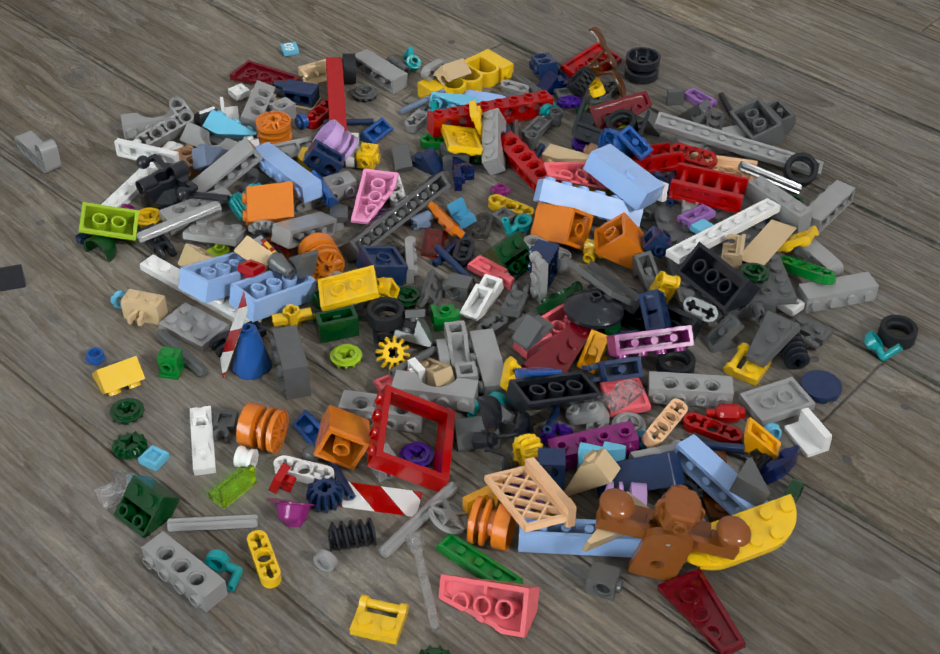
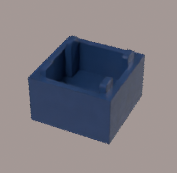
(386, 261)

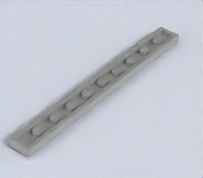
(730, 142)

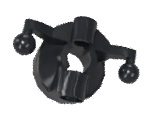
(166, 185)

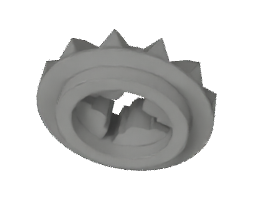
(261, 226)
(637, 420)

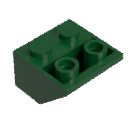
(511, 254)
(336, 324)
(146, 505)

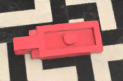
(483, 266)

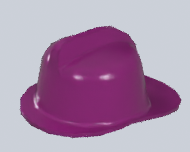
(291, 512)

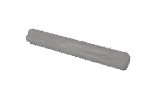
(212, 522)

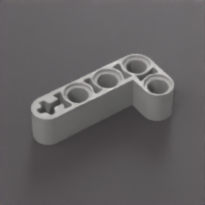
(162, 128)
(42, 154)

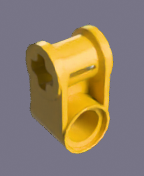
(666, 284)

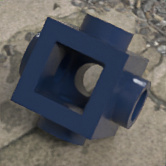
(656, 241)

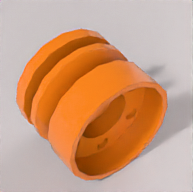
(273, 127)
(329, 256)
(262, 427)
(492, 523)

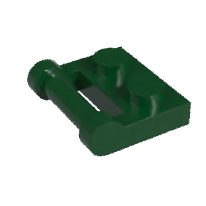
(558, 298)

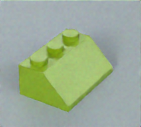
(108, 221)

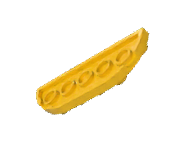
(770, 529)

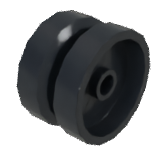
(642, 65)

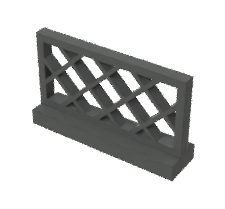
(607, 283)

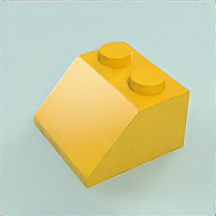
(119, 375)

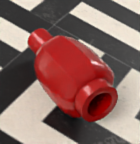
(727, 412)

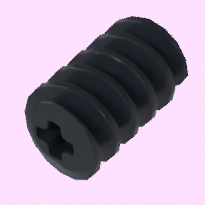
(795, 353)
(351, 533)

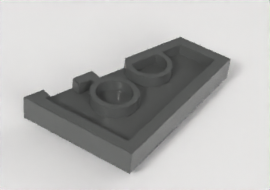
(771, 338)

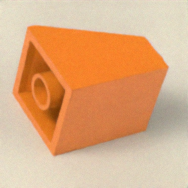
(268, 203)
(562, 225)
(619, 240)
(342, 437)

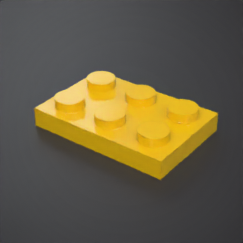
(461, 140)
(348, 288)

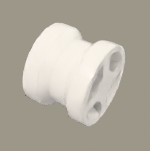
(245, 457)

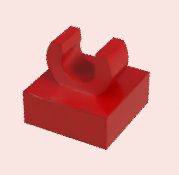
(251, 268)
(282, 480)

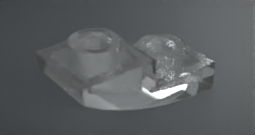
(622, 395)

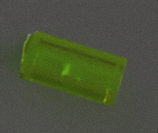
(233, 486)

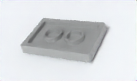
(215, 232)
(193, 326)
(776, 401)

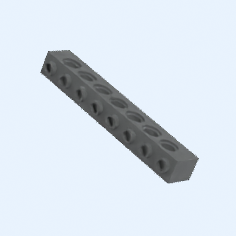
(395, 216)

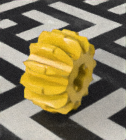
(385, 353)
(525, 447)

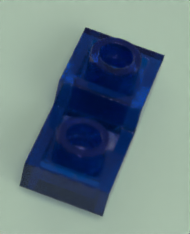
(778, 468)

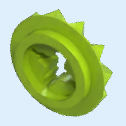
(343, 351)

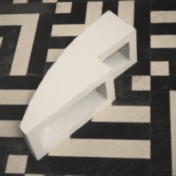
(482, 297)

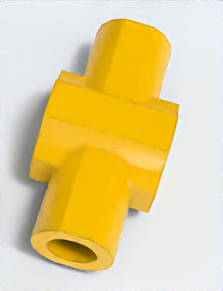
(589, 251)
(291, 316)

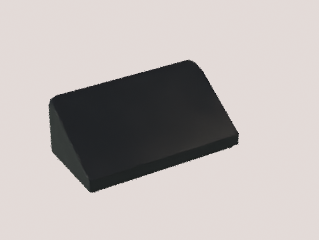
(12, 277)

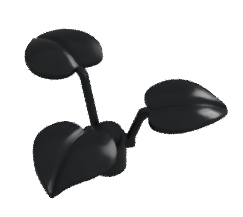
(486, 439)

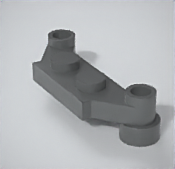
(540, 125)

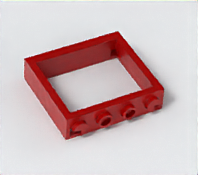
(401, 468)

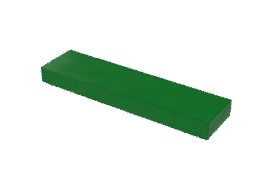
(474, 560)

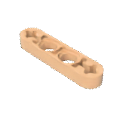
(666, 424)

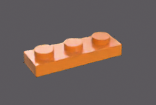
(445, 220)

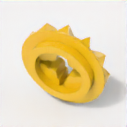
(148, 216)

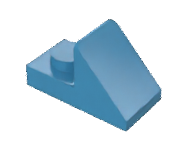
(460, 214)

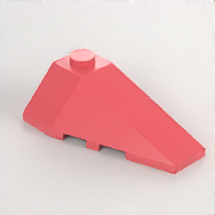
(573, 173)
(500, 604)

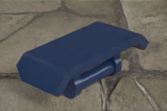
(655, 470)

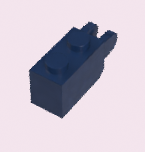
(299, 92)
(616, 369)

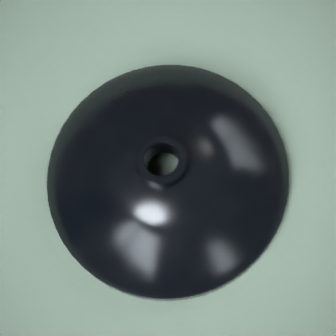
(593, 309)

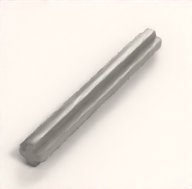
(178, 221)
(415, 521)

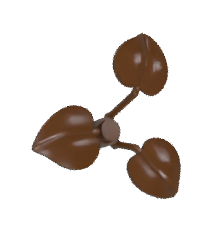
(596, 66)

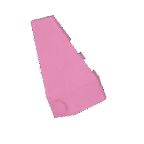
(372, 194)

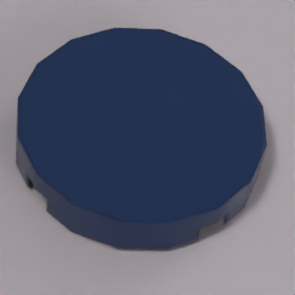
(821, 386)

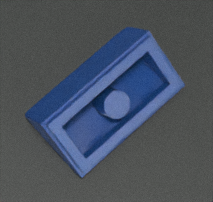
(376, 131)
(635, 143)
(328, 196)
(535, 371)
(307, 426)

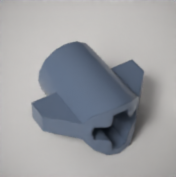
(421, 220)

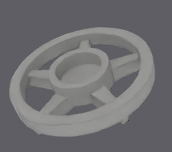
(448, 516)

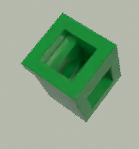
(443, 314)
(170, 363)

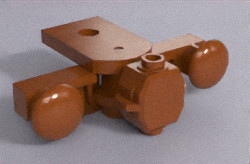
(669, 530)

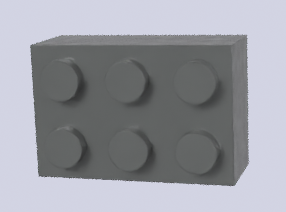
(758, 122)
(290, 362)

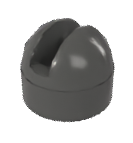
(307, 453)

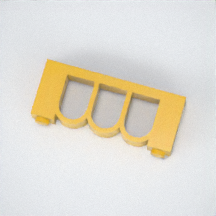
(494, 69)

